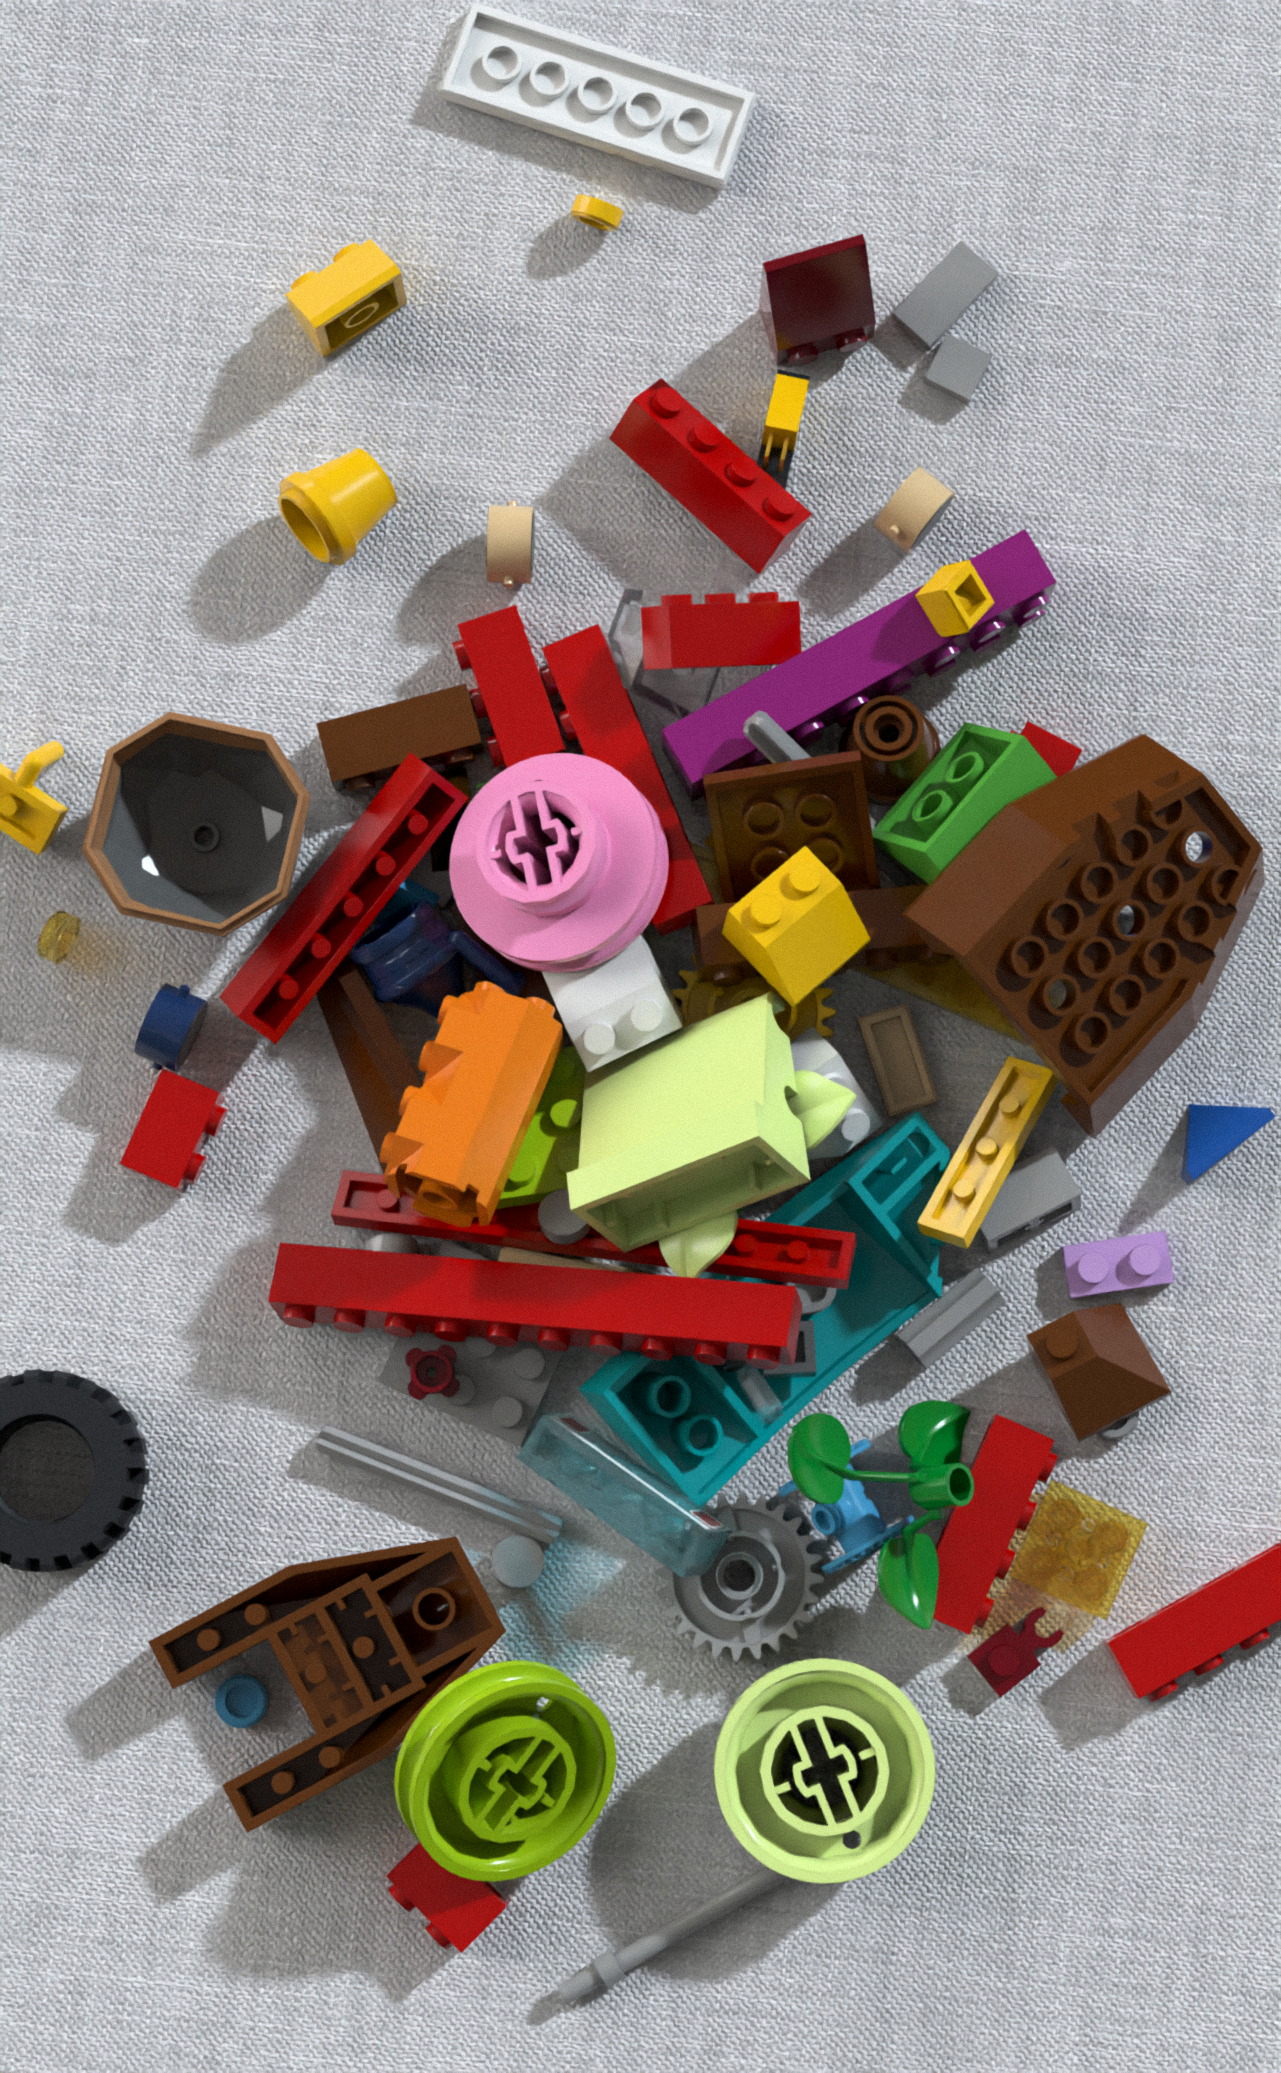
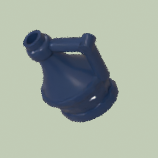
(420, 960)

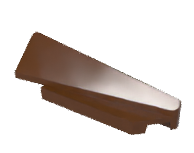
(367, 1051)

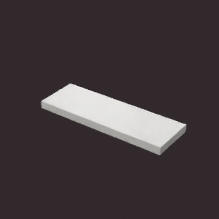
(597, 95)

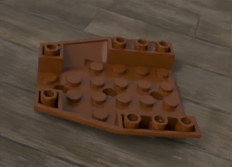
(1043, 901)

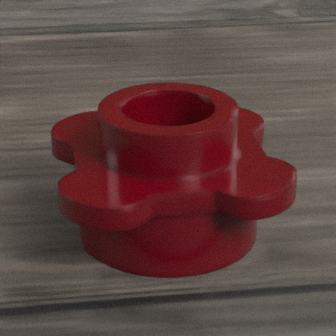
(421, 1361)

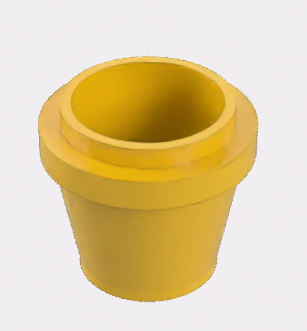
(336, 504)

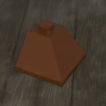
(1096, 1368)

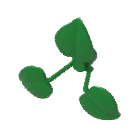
(932, 1439)

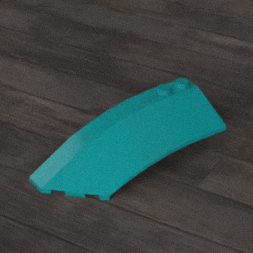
(694, 1417)

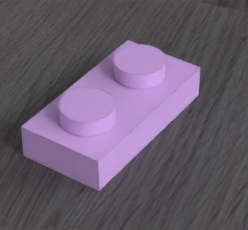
(1117, 1264)

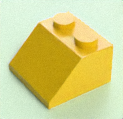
(346, 296)
(797, 927)

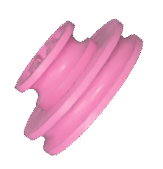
(602, 872)

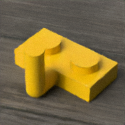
(24, 809)

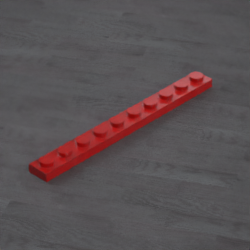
(755, 1251)

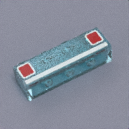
(624, 1494)

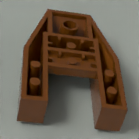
(362, 1648)

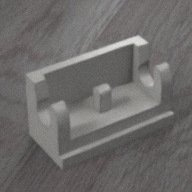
(1029, 1199)

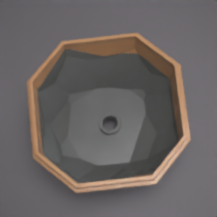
(188, 779)

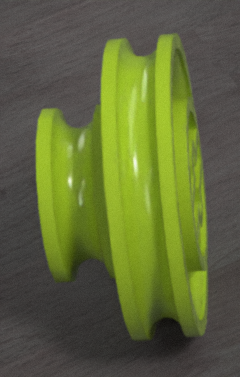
(502, 1782)

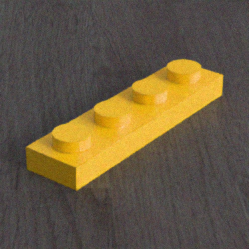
(987, 1152)

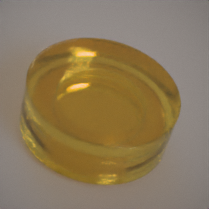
(58, 936)

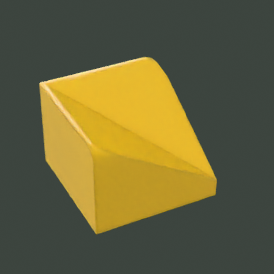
(955, 598)

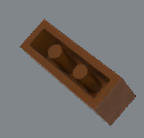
(377, 740)

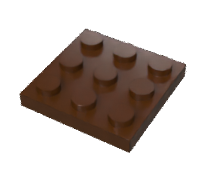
(778, 808)

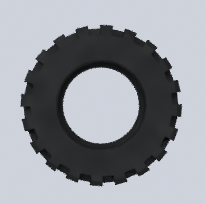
(118, 1470)

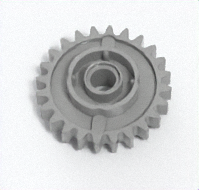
(771, 1601)

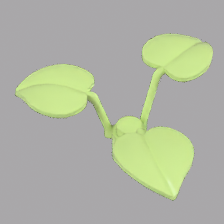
(820, 1109)

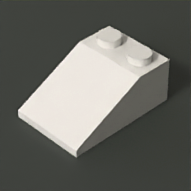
(615, 1005)

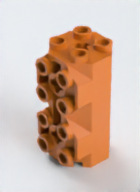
(473, 1104)

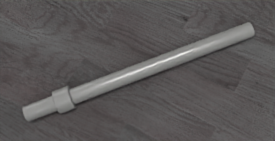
(610, 1967)

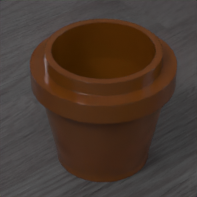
(892, 766)

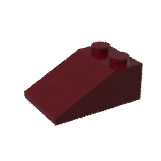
(818, 301)

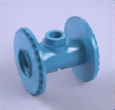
(851, 1520)

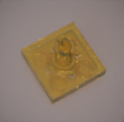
(1078, 1549)

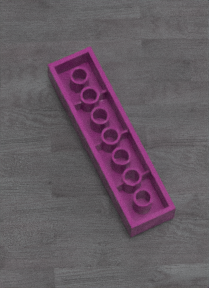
(855, 666)

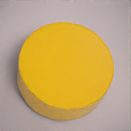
(596, 213)

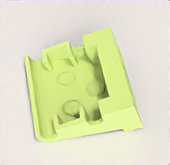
(689, 1127)

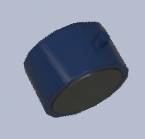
(171, 1027)

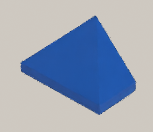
(1215, 1132)

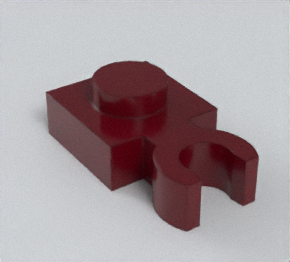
(1008, 1656)

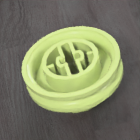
(892, 1786)

